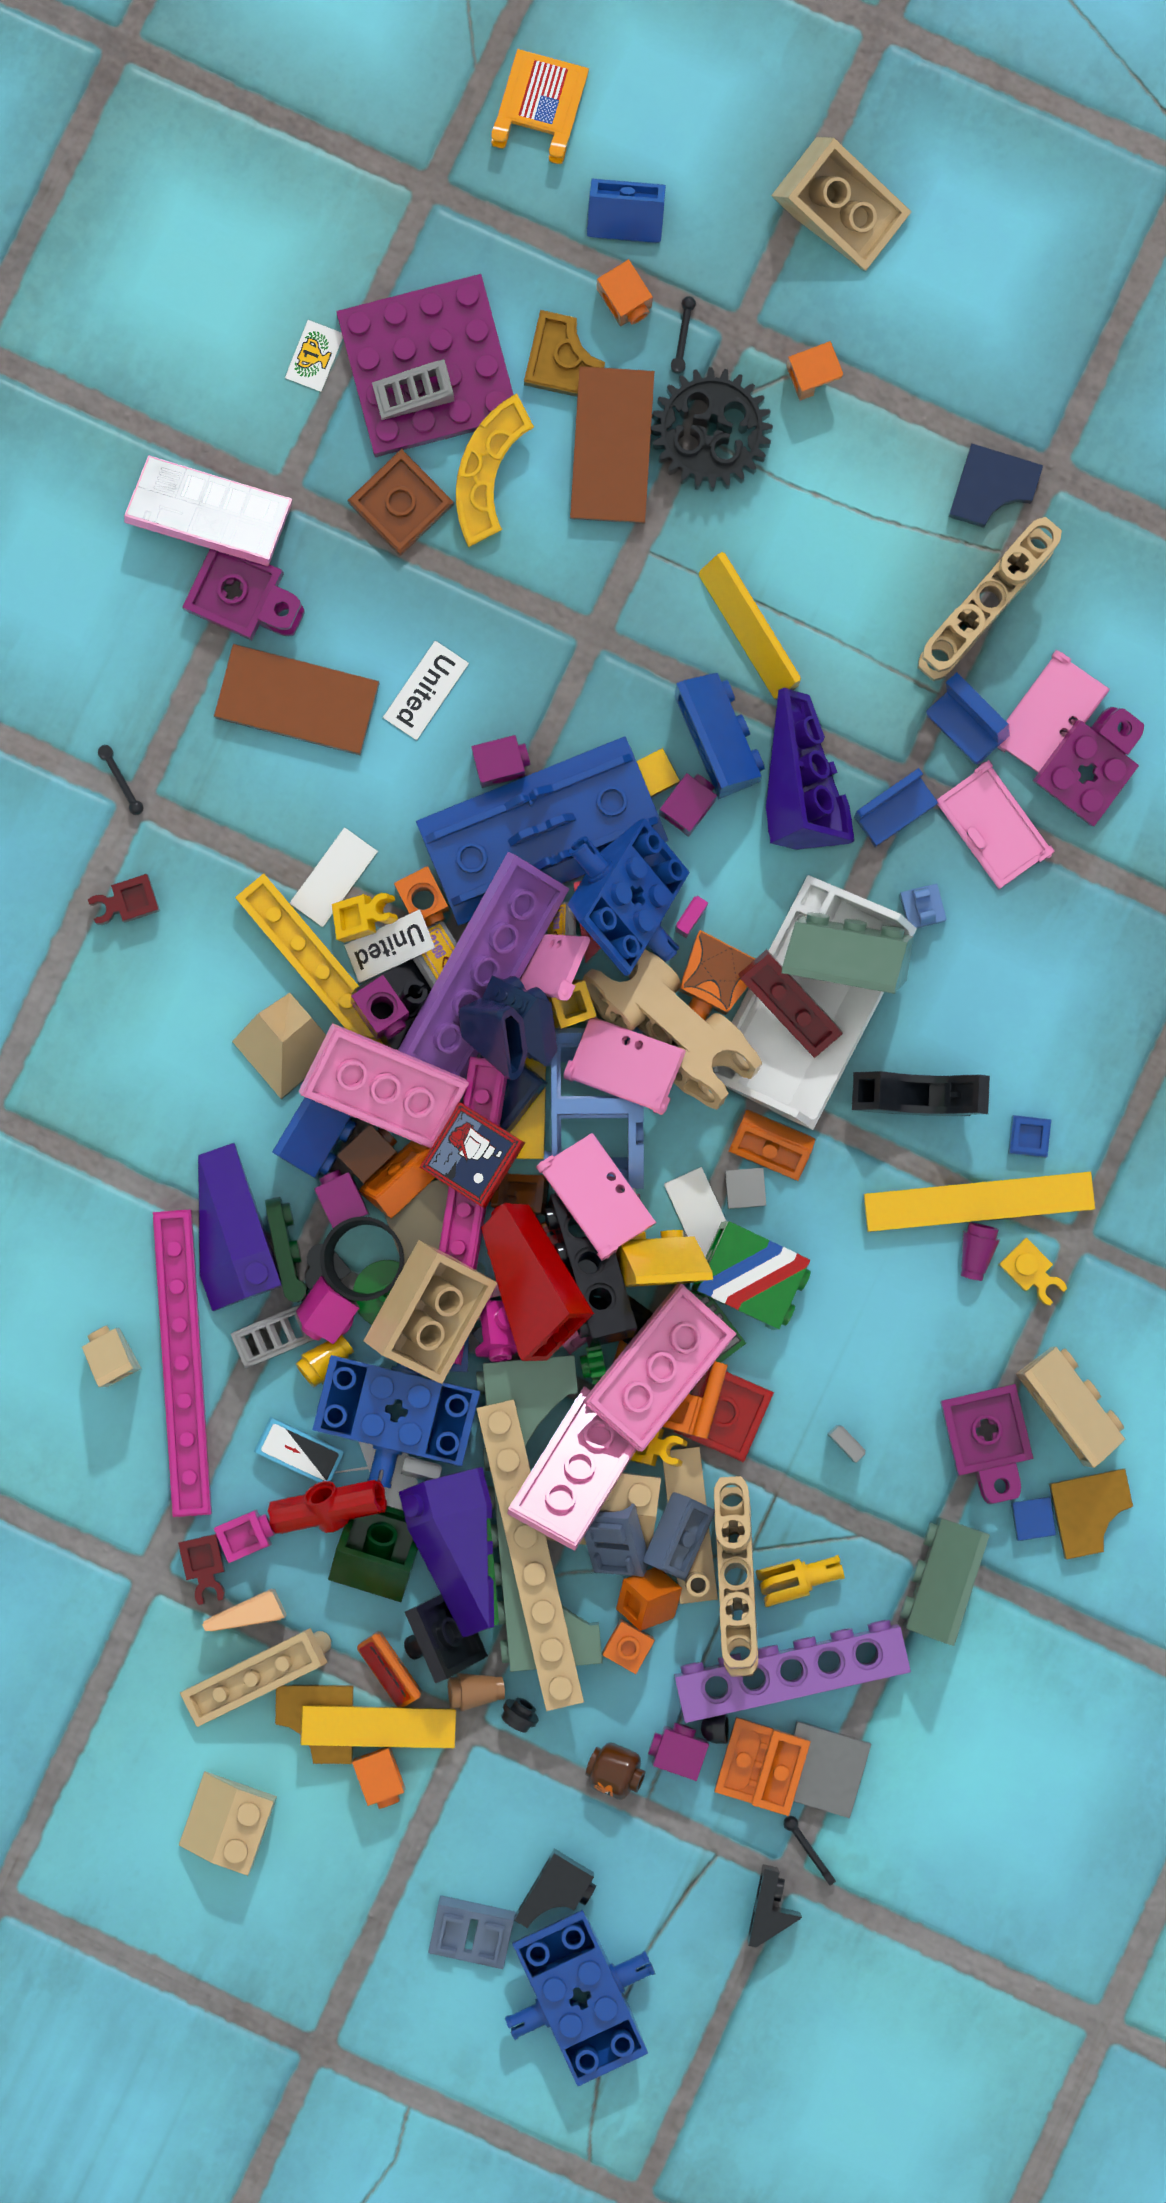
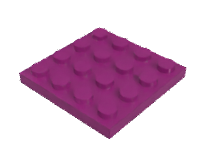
(417, 329)

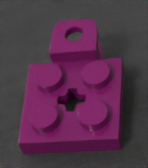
(258, 604)
(1105, 751)
(991, 1458)

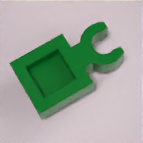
(593, 1364)

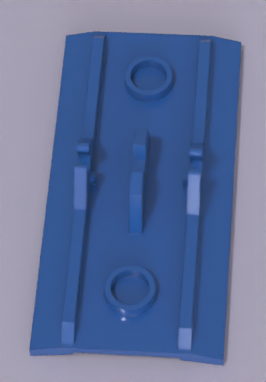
(538, 821)

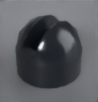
(716, 1729)

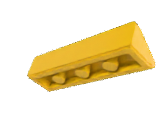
(749, 625)

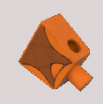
(713, 975)

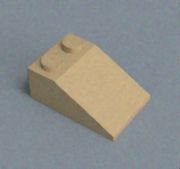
(841, 202)

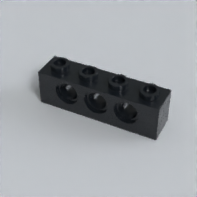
(607, 1324)

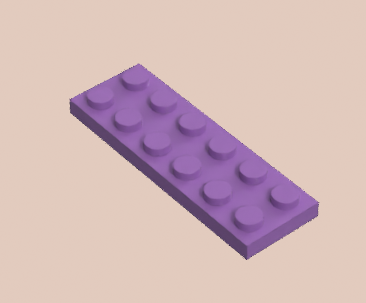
(494, 943)

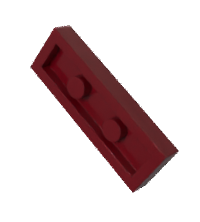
(790, 1003)

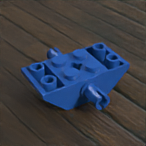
(628, 894)
(356, 1408)
(593, 2033)

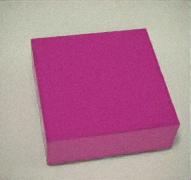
(691, 916)

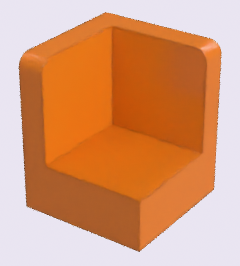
(813, 369)
(649, 1599)

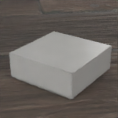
(745, 1188)
(847, 1443)
(420, 1469)

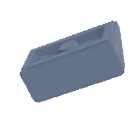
(679, 1536)

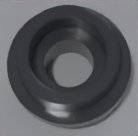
(519, 1714)

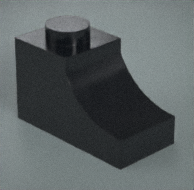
(557, 1885)

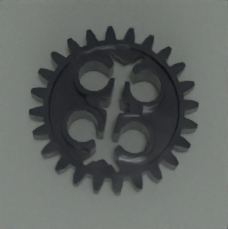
(702, 461)

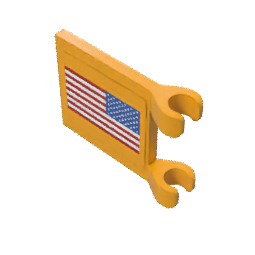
(541, 97)

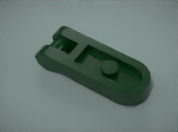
(286, 1251)

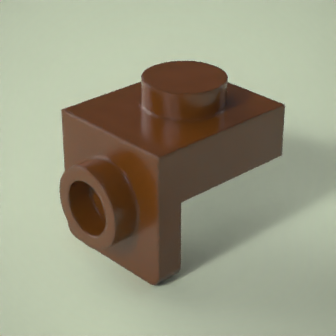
(523, 1190)

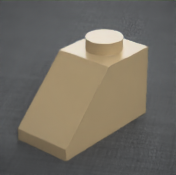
(109, 1356)

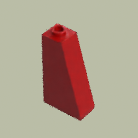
(533, 1283)

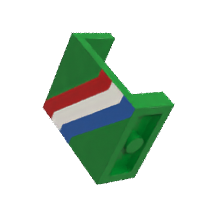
(753, 1275)

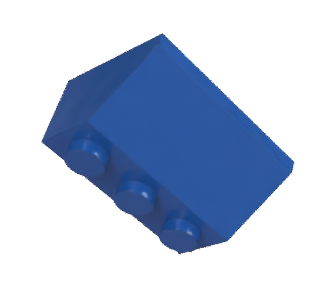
(719, 733)
(313, 1137)

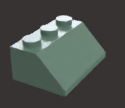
(848, 953)
(944, 1580)

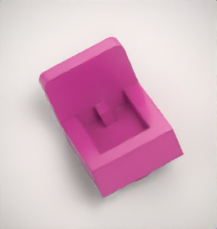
(497, 1335)
(244, 1535)

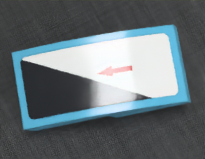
(298, 1451)

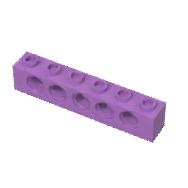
(888, 1662)

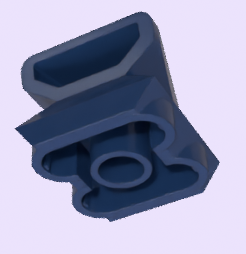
(510, 1026)

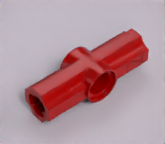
(327, 1506)

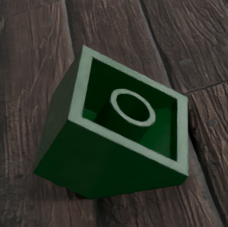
(375, 1554)

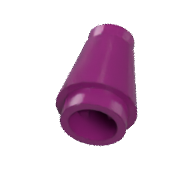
(978, 1249)

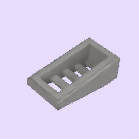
(416, 403)
(268, 1323)

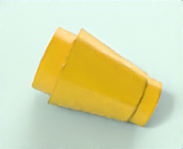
(315, 1361)

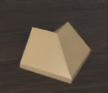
(281, 1044)

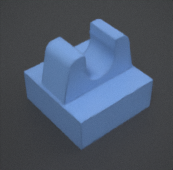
(923, 906)

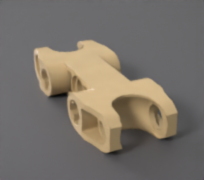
(1005, 585)
(654, 1008)
(736, 1555)

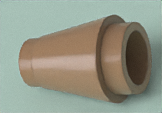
(473, 1690)

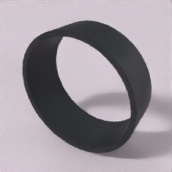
(327, 1252)

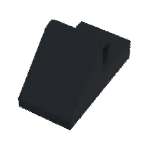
(766, 1918)

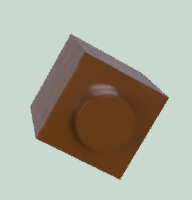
(369, 1152)

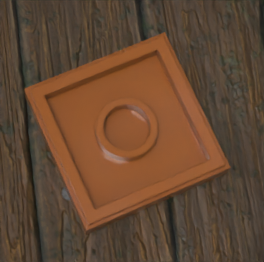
(400, 502)

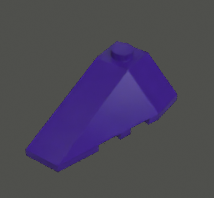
(801, 792)
(232, 1237)
(450, 1532)

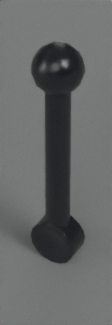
(678, 363)
(106, 754)
(791, 1824)

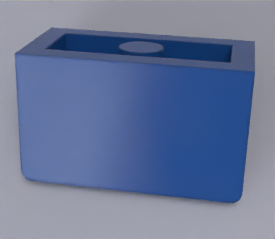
(626, 210)
(968, 720)
(895, 808)

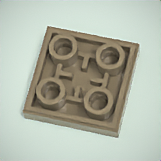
(421, 1218)

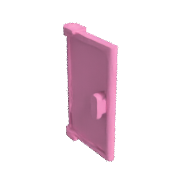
(1045, 710)
(995, 823)
(555, 965)
(635, 1071)
(595, 1199)

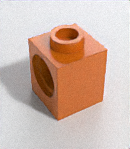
(625, 294)
(422, 881)
(628, 1646)
(379, 1777)

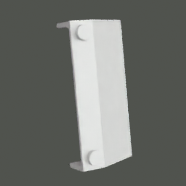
(790, 1077)

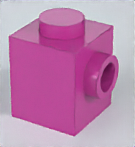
(326, 1313)

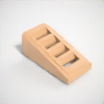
(256, 1610)

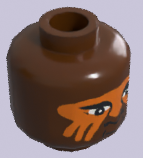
(615, 1771)

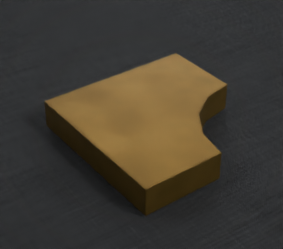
(557, 355)
(1085, 1509)
(288, 1714)

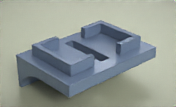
(617, 1528)
(452, 1928)

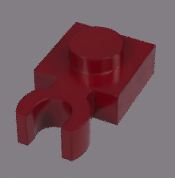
(131, 899)
(202, 1561)

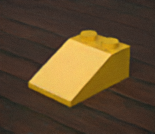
(662, 1260)

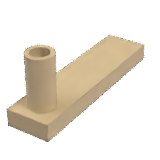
(689, 1481)
(256, 1676)

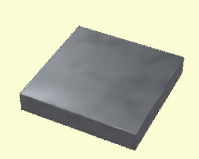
(830, 1769)

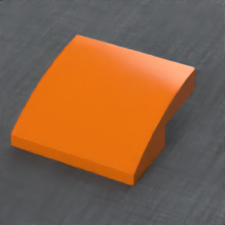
(762, 1766)

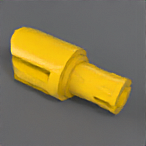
(795, 1579)

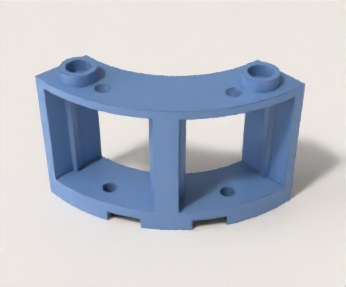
(595, 1107)

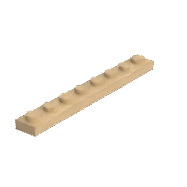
(530, 1560)

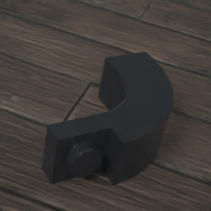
(920, 1094)

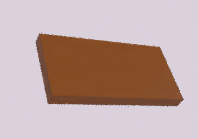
(612, 444)
(296, 699)

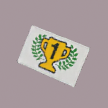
(314, 355)

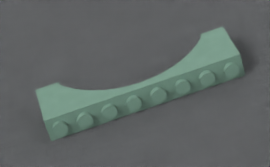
(536, 1391)

